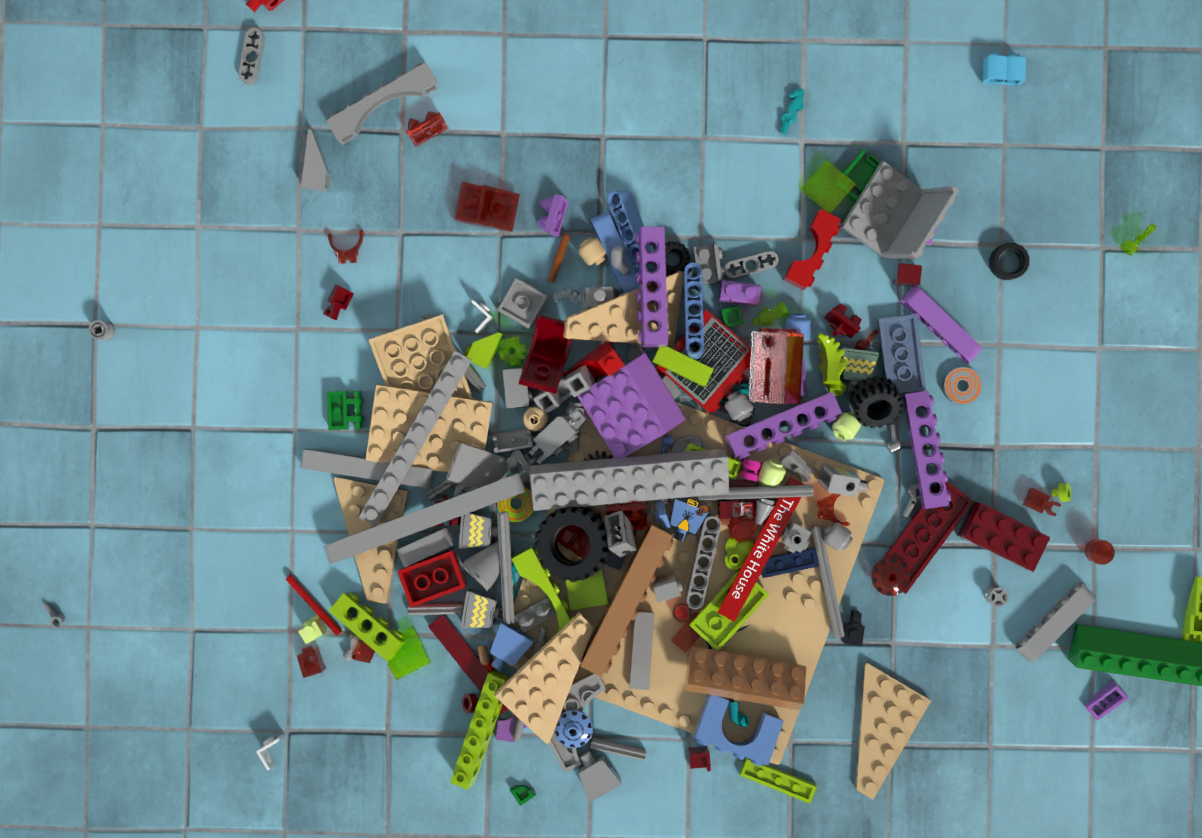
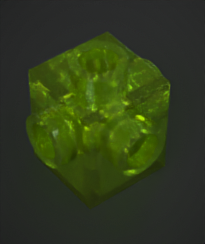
(509, 344)

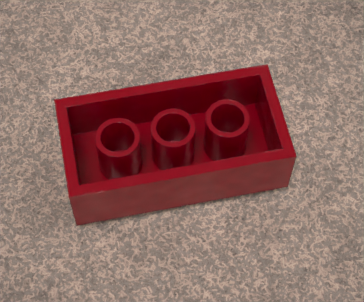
(1003, 536)

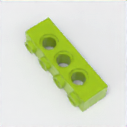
(342, 611)

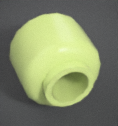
(846, 426)
(771, 473)

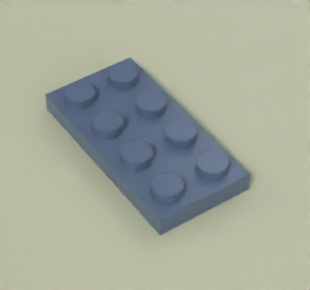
(902, 352)

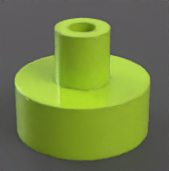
(1063, 492)

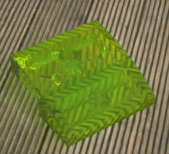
(827, 187)
(410, 656)

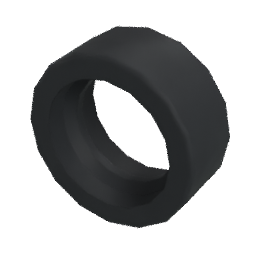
(1023, 257)

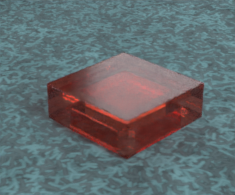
(363, 652)

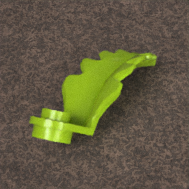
(831, 364)

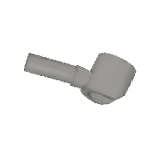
(894, 445)
(54, 615)

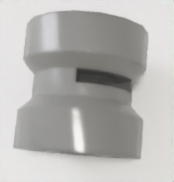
(106, 330)

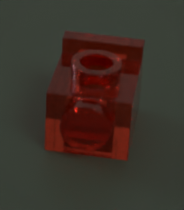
(307, 667)

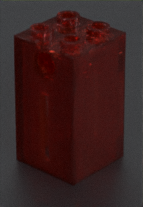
(776, 366)

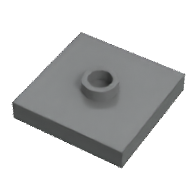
(522, 303)

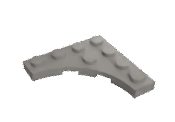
(580, 694)

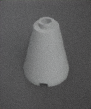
(485, 565)

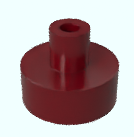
(469, 702)

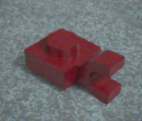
(339, 299)

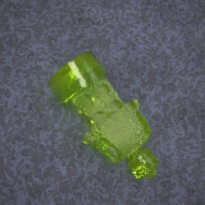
(1130, 247)
(767, 316)

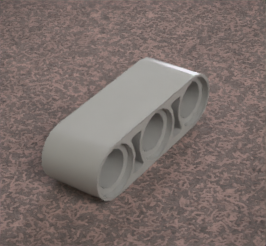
(425, 547)

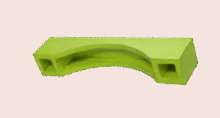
(530, 568)

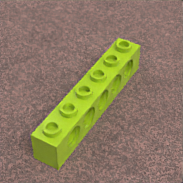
(479, 732)

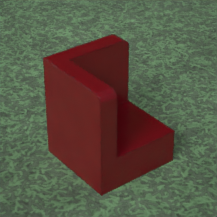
(908, 275)
(699, 757)

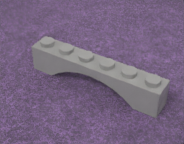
(348, 122)

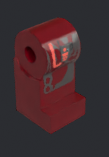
(735, 508)

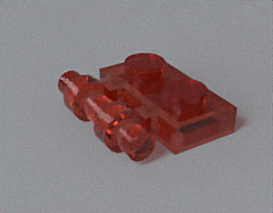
(636, 518)

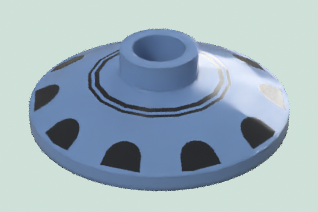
(573, 720)

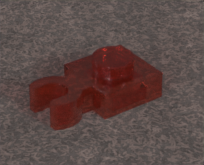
(1039, 501)

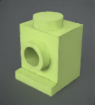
(312, 629)

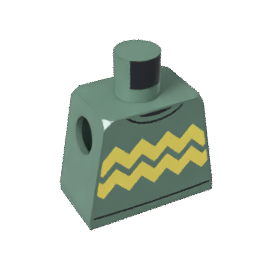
(859, 366)

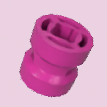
(750, 465)

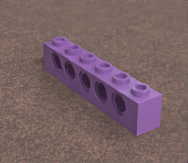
(656, 237)
(826, 403)
(921, 460)

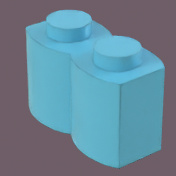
(1004, 69)

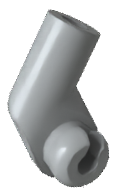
(617, 259)

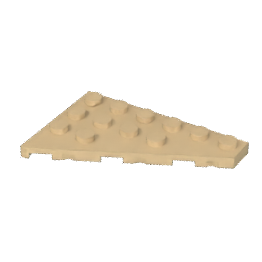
(617, 317)
(376, 564)
(543, 682)
(887, 721)

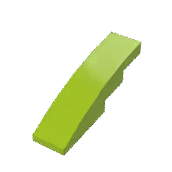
(1193, 617)

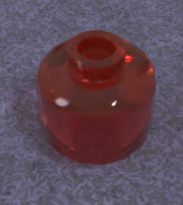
(741, 528)
(1099, 551)

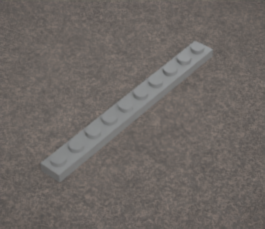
(415, 438)

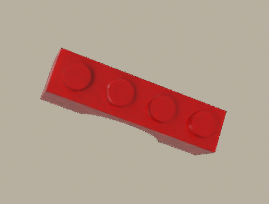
(823, 228)

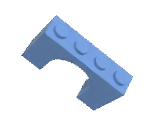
(758, 747)

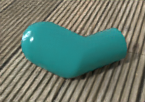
(736, 716)

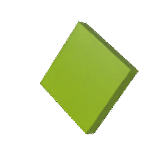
(588, 592)

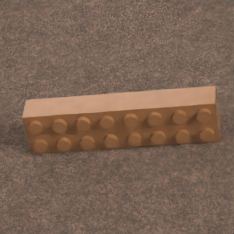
(624, 602)

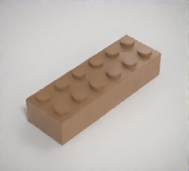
(745, 678)

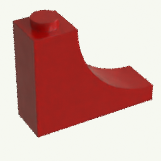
(601, 361)

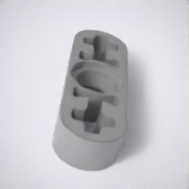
(247, 48)
(763, 256)

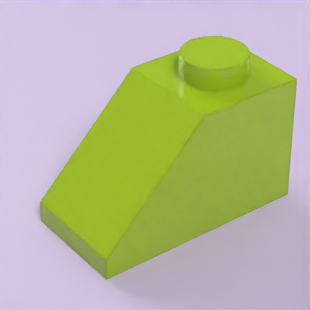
(484, 350)

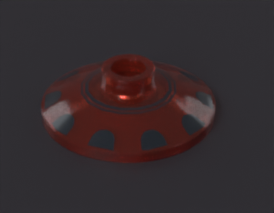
(882, 571)

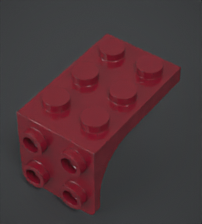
(546, 355)

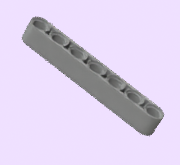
(360, 467)

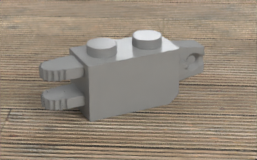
(557, 434)

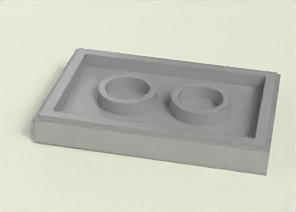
(476, 467)

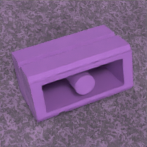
(739, 293)

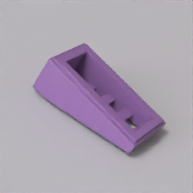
(1107, 690)

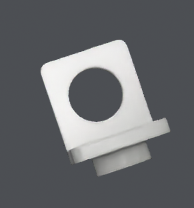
(485, 310)
(263, 751)

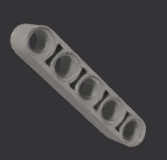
(697, 570)
(1055, 622)

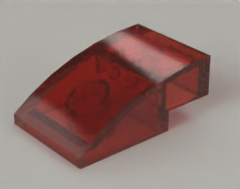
(486, 207)

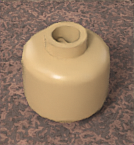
(592, 251)
(530, 420)

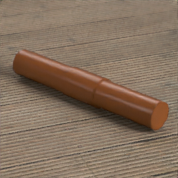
(558, 258)

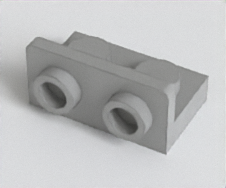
(709, 259)

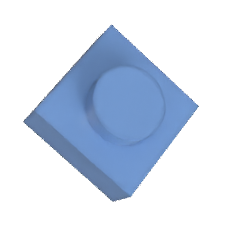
(661, 515)

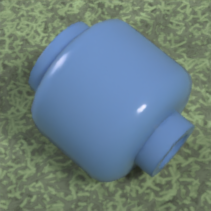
(800, 323)

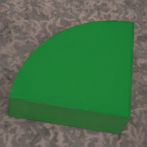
(522, 793)

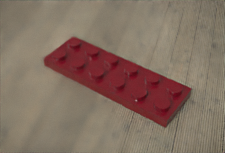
(927, 533)

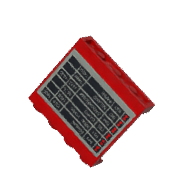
(721, 352)

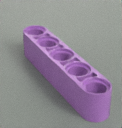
(941, 324)

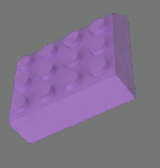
(631, 407)

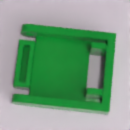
(861, 171)

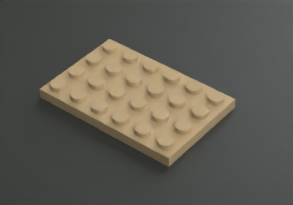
(417, 356)
(397, 408)

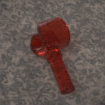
(863, 345)

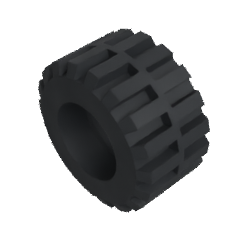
(873, 390)

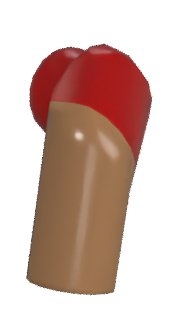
(484, 658)

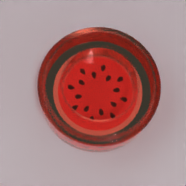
(682, 612)

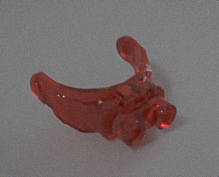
(348, 255)
(826, 509)

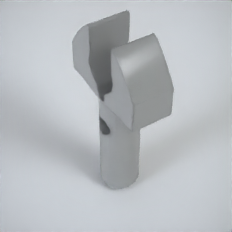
(913, 500)

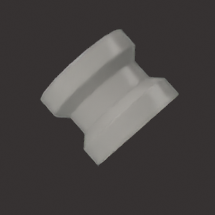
(999, 598)

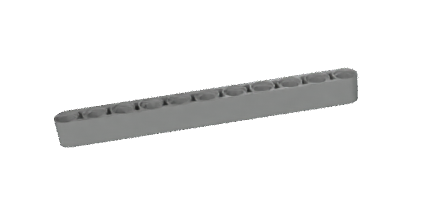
(424, 518)

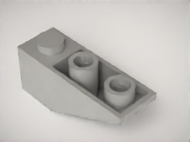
(315, 169)

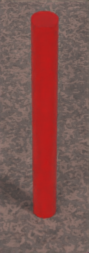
(313, 604)

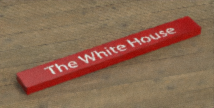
(759, 554)

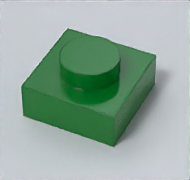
(732, 316)

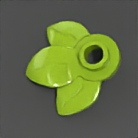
(738, 550)

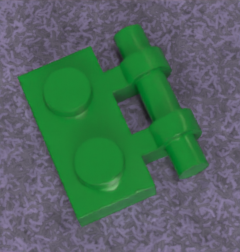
(338, 410)

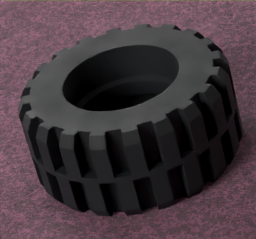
(552, 557)

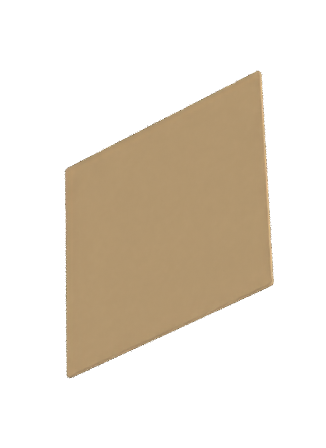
(785, 626)

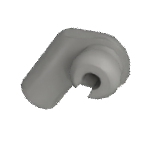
(353, 642)

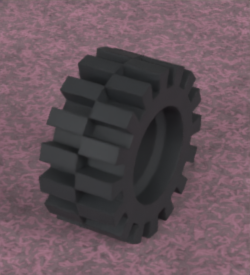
(683, 253)

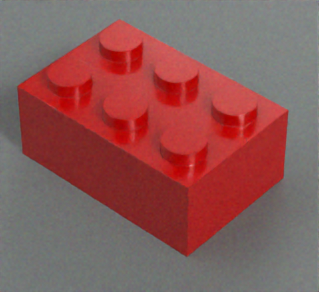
(432, 578)

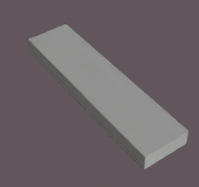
(641, 650)

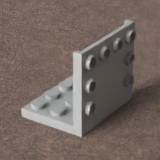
(896, 214)

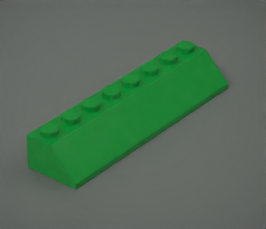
(1136, 654)

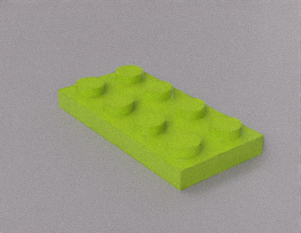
(719, 629)

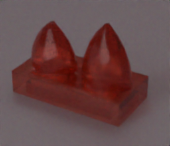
(423, 131)

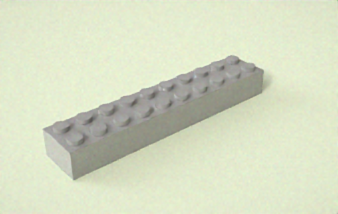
(629, 479)

